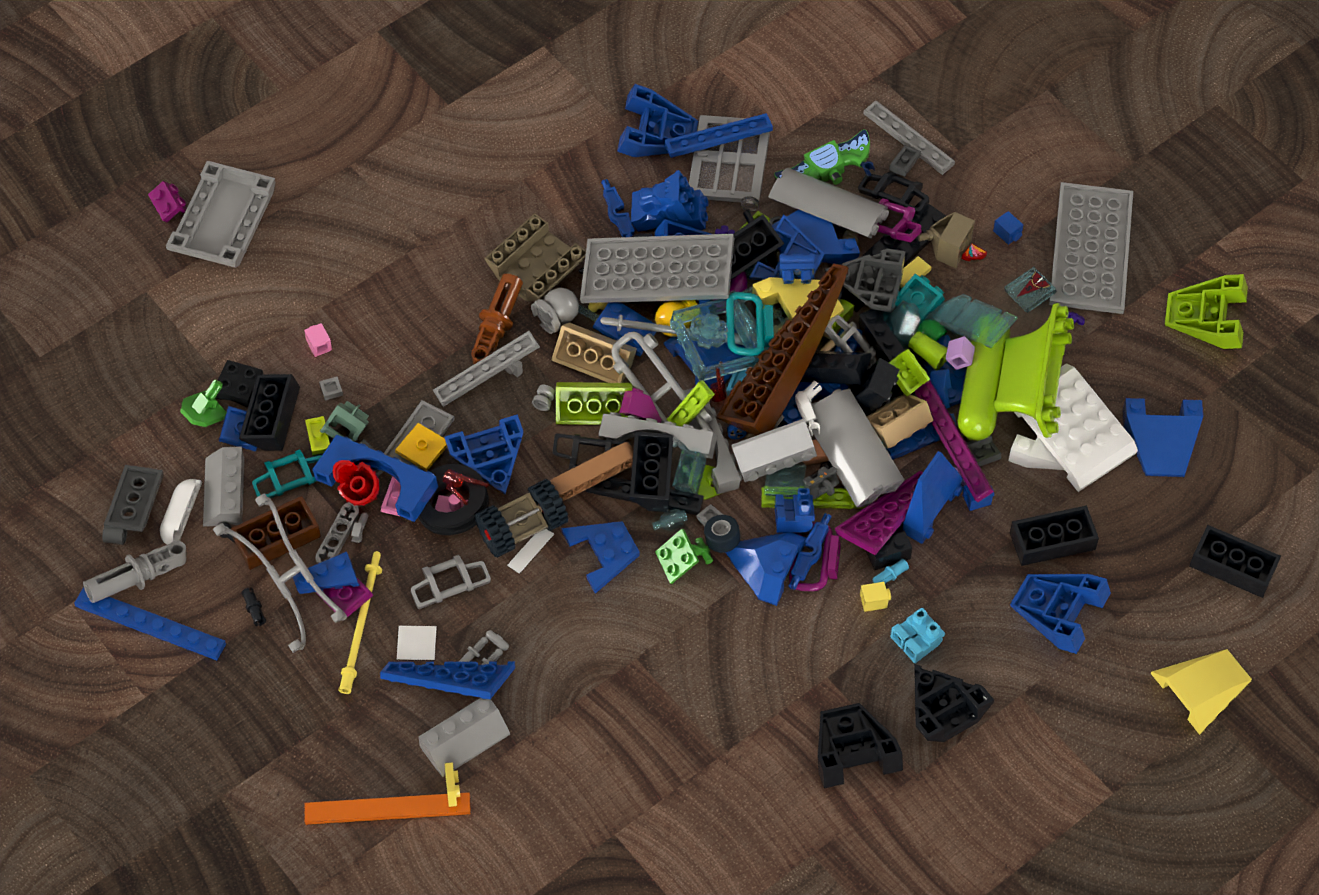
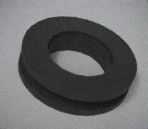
(463, 518)

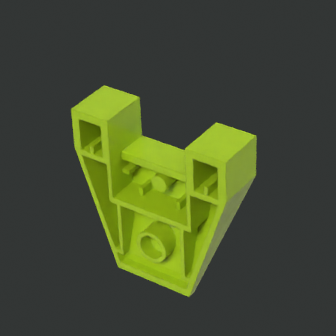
(1203, 310)

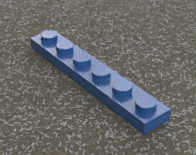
(718, 135)

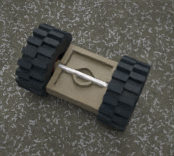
(521, 518)

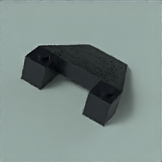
(854, 738)

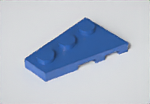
(328, 574)

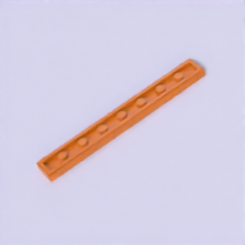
(385, 808)

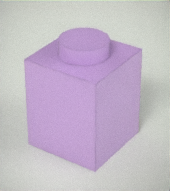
(960, 353)

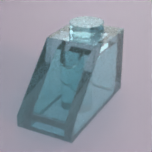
(905, 320)

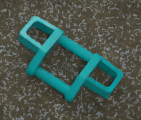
(280, 489)

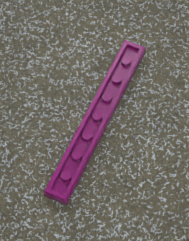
(955, 443)

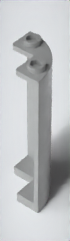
(829, 202)
(854, 448)

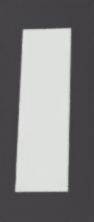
(529, 551)

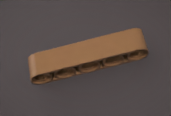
(594, 471)

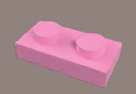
(391, 497)

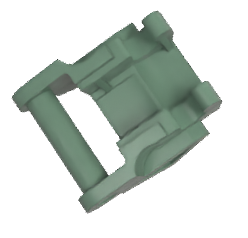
(349, 417)

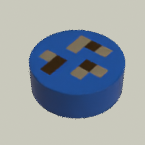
(735, 433)

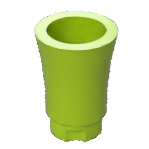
(929, 350)

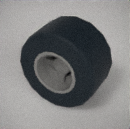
(722, 533)

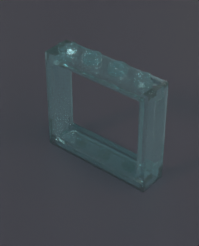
(741, 325)

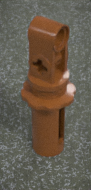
(494, 321)

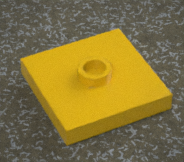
(421, 447)

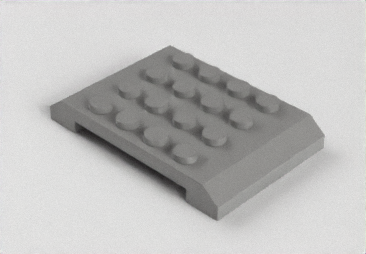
(222, 214)

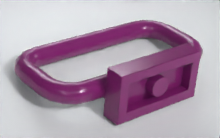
(830, 562)

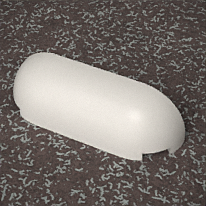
(179, 510)

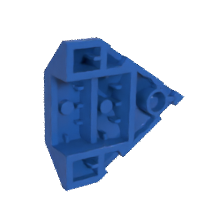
(489, 451)
(766, 563)

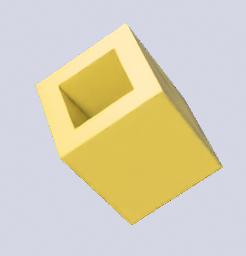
(874, 596)

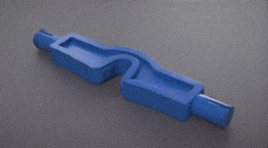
(616, 204)
(806, 559)

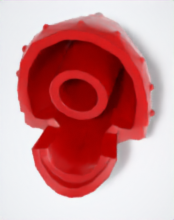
(357, 482)

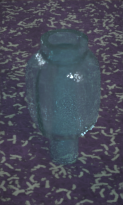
(671, 520)

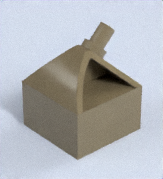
(950, 238)

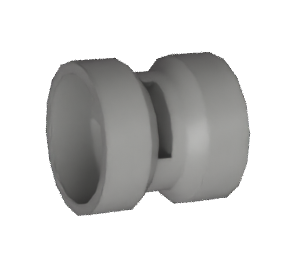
(543, 398)

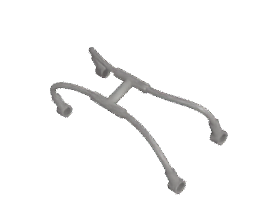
(279, 580)

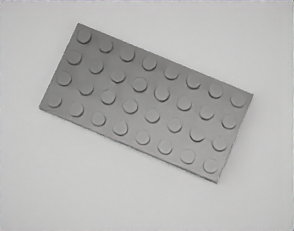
(1092, 247)
(657, 268)

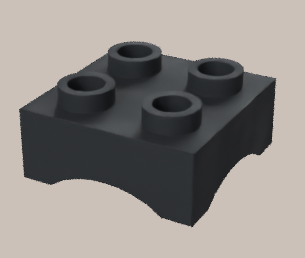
(237, 382)

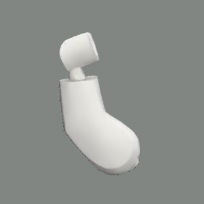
(803, 403)

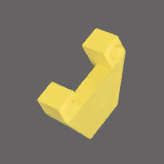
(788, 295)

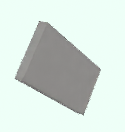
(426, 415)

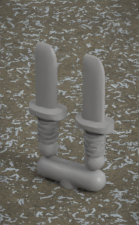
(496, 639)

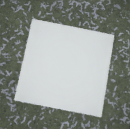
(416, 643)

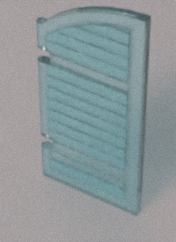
(973, 319)

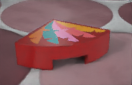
(974, 253)

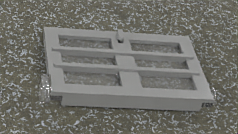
(731, 169)

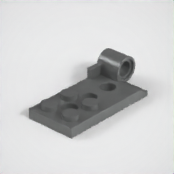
(116, 523)

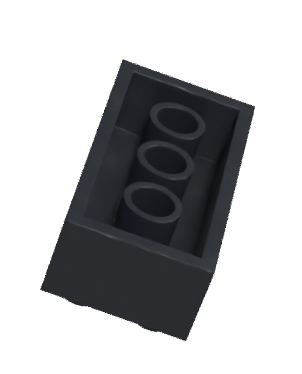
(1054, 535)
(1235, 561)

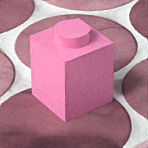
(318, 339)

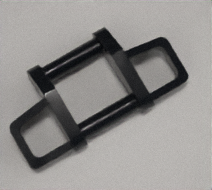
(914, 188)
(577, 440)

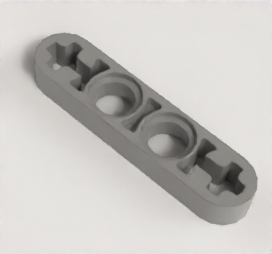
(340, 536)

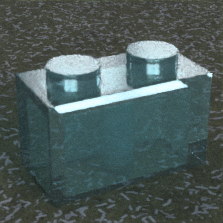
(689, 471)

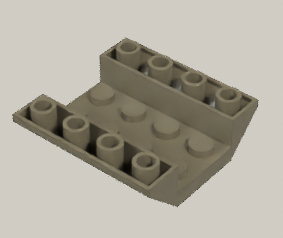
(535, 258)

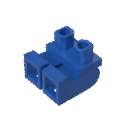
(796, 265)
(795, 513)

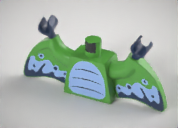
(829, 159)

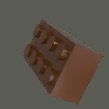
(265, 536)

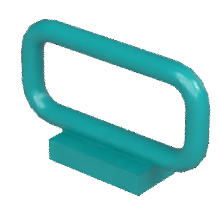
(764, 324)

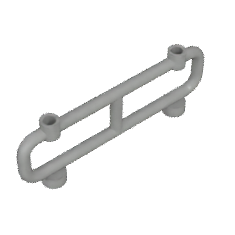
(648, 343)

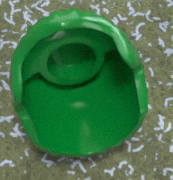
(932, 329)

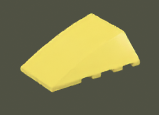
(1205, 685)

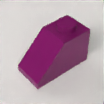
(639, 405)

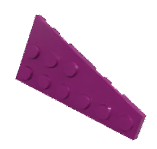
(880, 519)

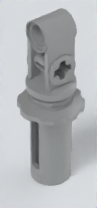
(136, 571)

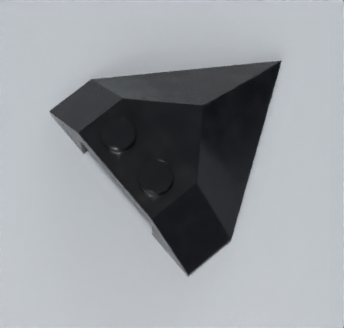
(947, 704)

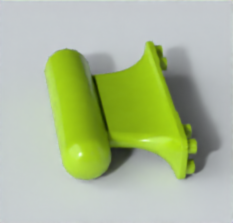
(1016, 377)

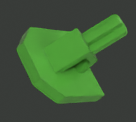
(203, 408)

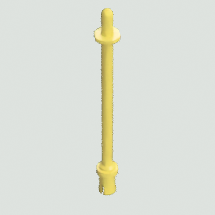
(349, 673)

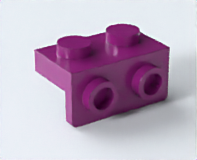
(167, 200)

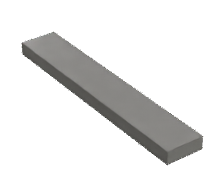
(909, 137)
(486, 368)

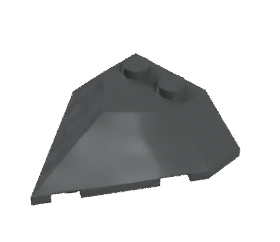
(876, 278)

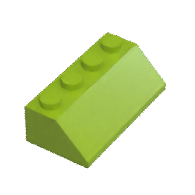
(587, 402)

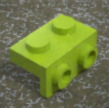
(911, 373)

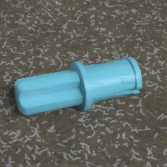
(892, 572)

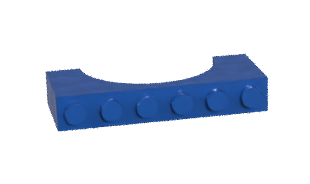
(415, 484)

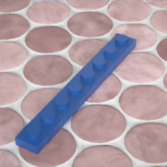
(153, 625)

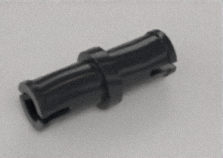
(253, 606)

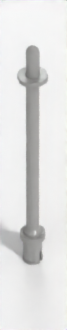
(648, 326)

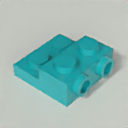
(922, 294)

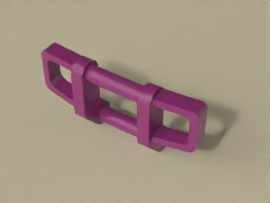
(905, 223)

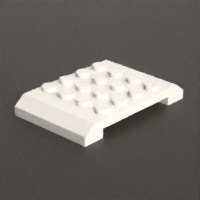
(1088, 435)

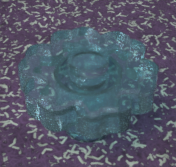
(708, 331)

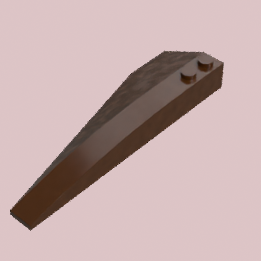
(765, 391)

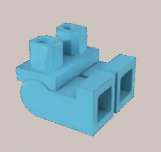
(917, 635)

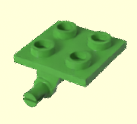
(680, 555)

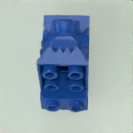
(669, 201)

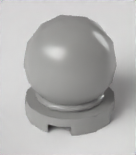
(557, 308)

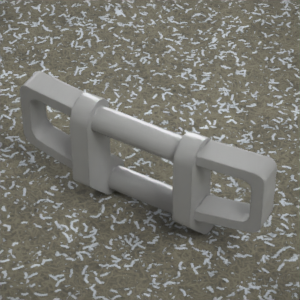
(849, 330)
(438, 596)

